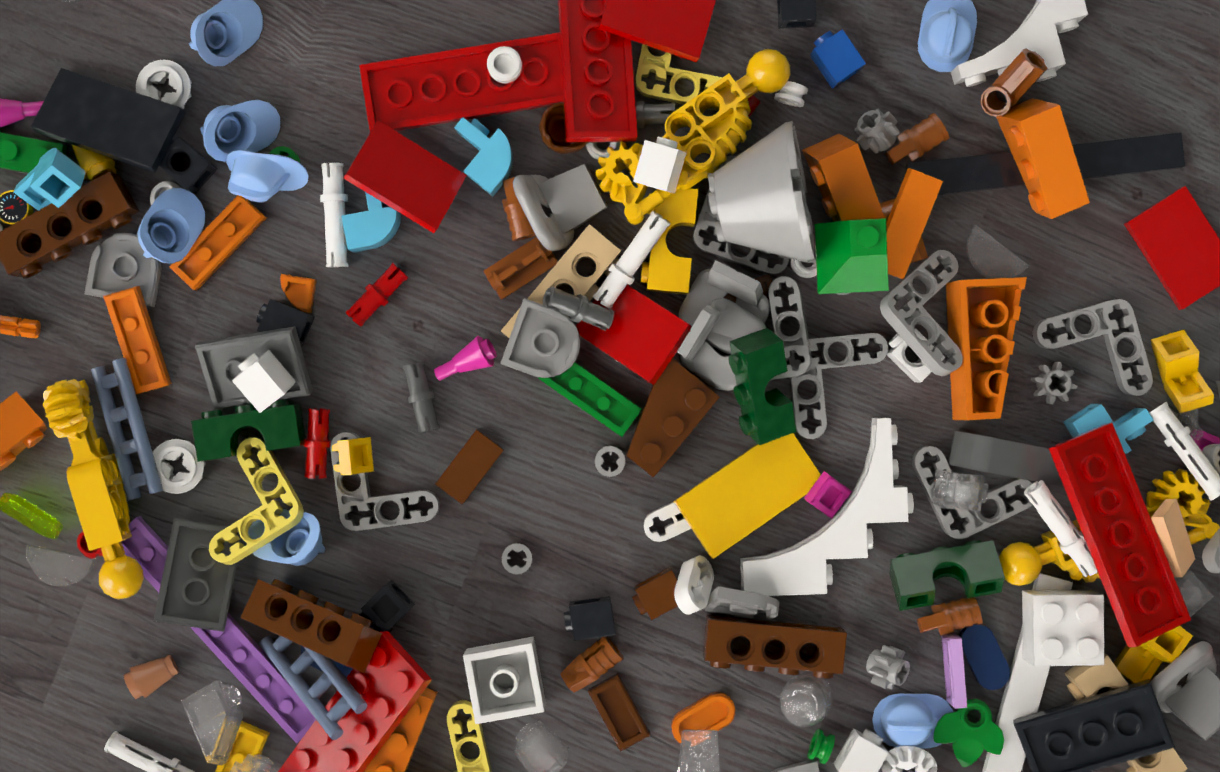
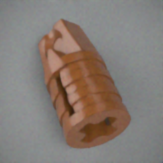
(918, 139)
(516, 217)
(951, 616)
(591, 664)

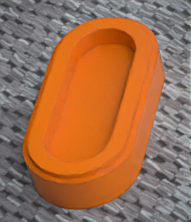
(708, 713)

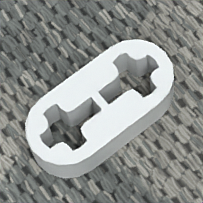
(672, 529)
(694, 585)

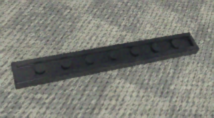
(1093, 159)

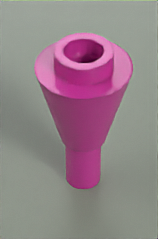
(14, 111)
(474, 356)

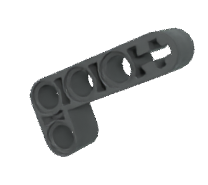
(1003, 458)

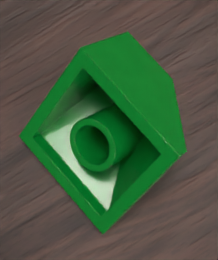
(851, 256)

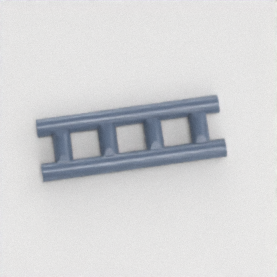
(132, 412)
(311, 695)

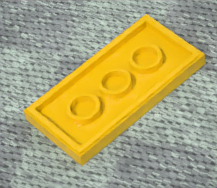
(747, 493)

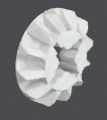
(158, 72)
(183, 481)
(909, 757)

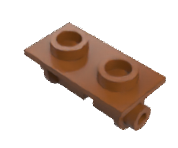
(520, 268)

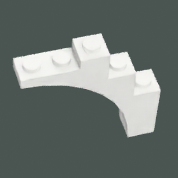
(1036, 34)
(845, 536)

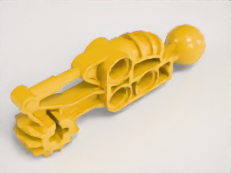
(713, 135)
(95, 486)
(1023, 562)

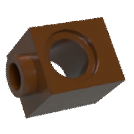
(656, 594)

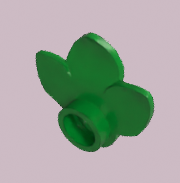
(969, 737)

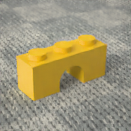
(665, 270)

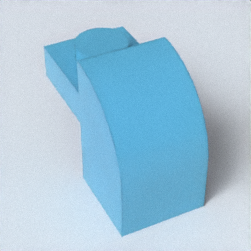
(494, 157)
(51, 181)
(370, 228)
(1094, 415)

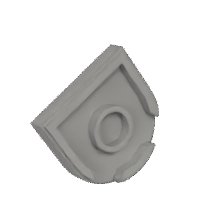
(121, 265)
(541, 341)
(741, 603)

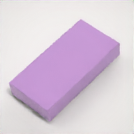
(954, 670)

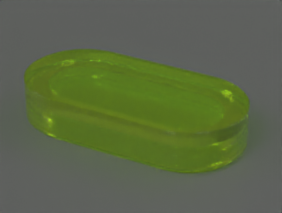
(30, 515)

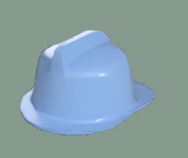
(226, 31)
(947, 33)
(240, 127)
(263, 175)
(171, 225)
(294, 546)
(909, 719)

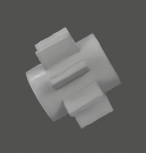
(876, 130)
(1063, 385)
(888, 667)

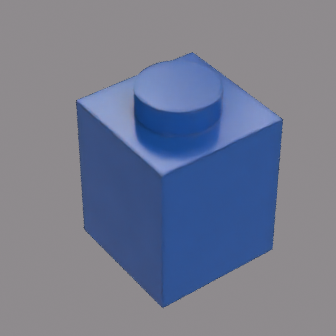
(836, 57)

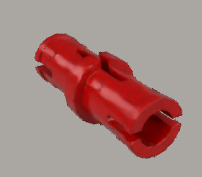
(376, 294)
(317, 443)

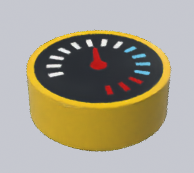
(13, 208)

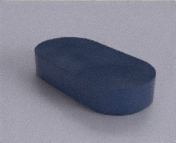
(984, 657)

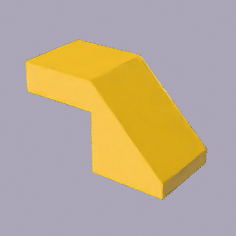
(1178, 368)
(1142, 661)

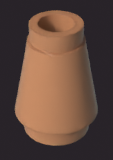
(149, 676)

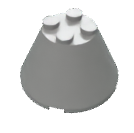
(764, 199)

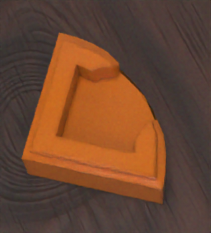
(299, 291)

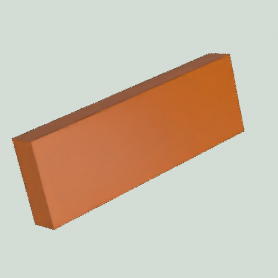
(909, 219)
(218, 242)
(137, 339)

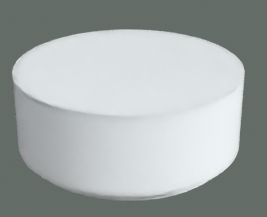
(504, 64)

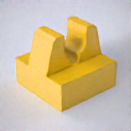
(354, 456)

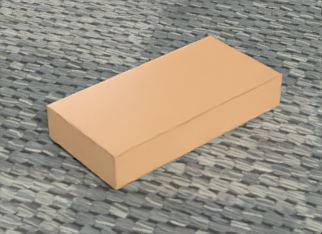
(1173, 537)

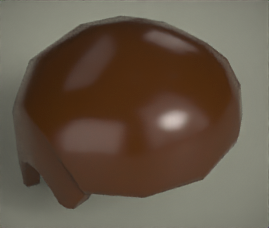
(554, 131)

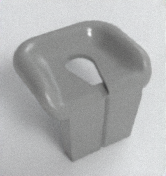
(570, 196)
(716, 284)
(697, 354)
(1199, 698)

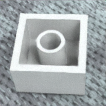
(1063, 627)
(504, 680)

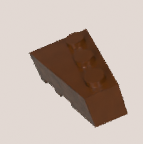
(669, 416)

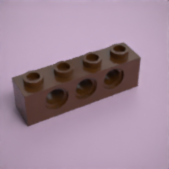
(46, 223)
(723, 629)
(351, 648)

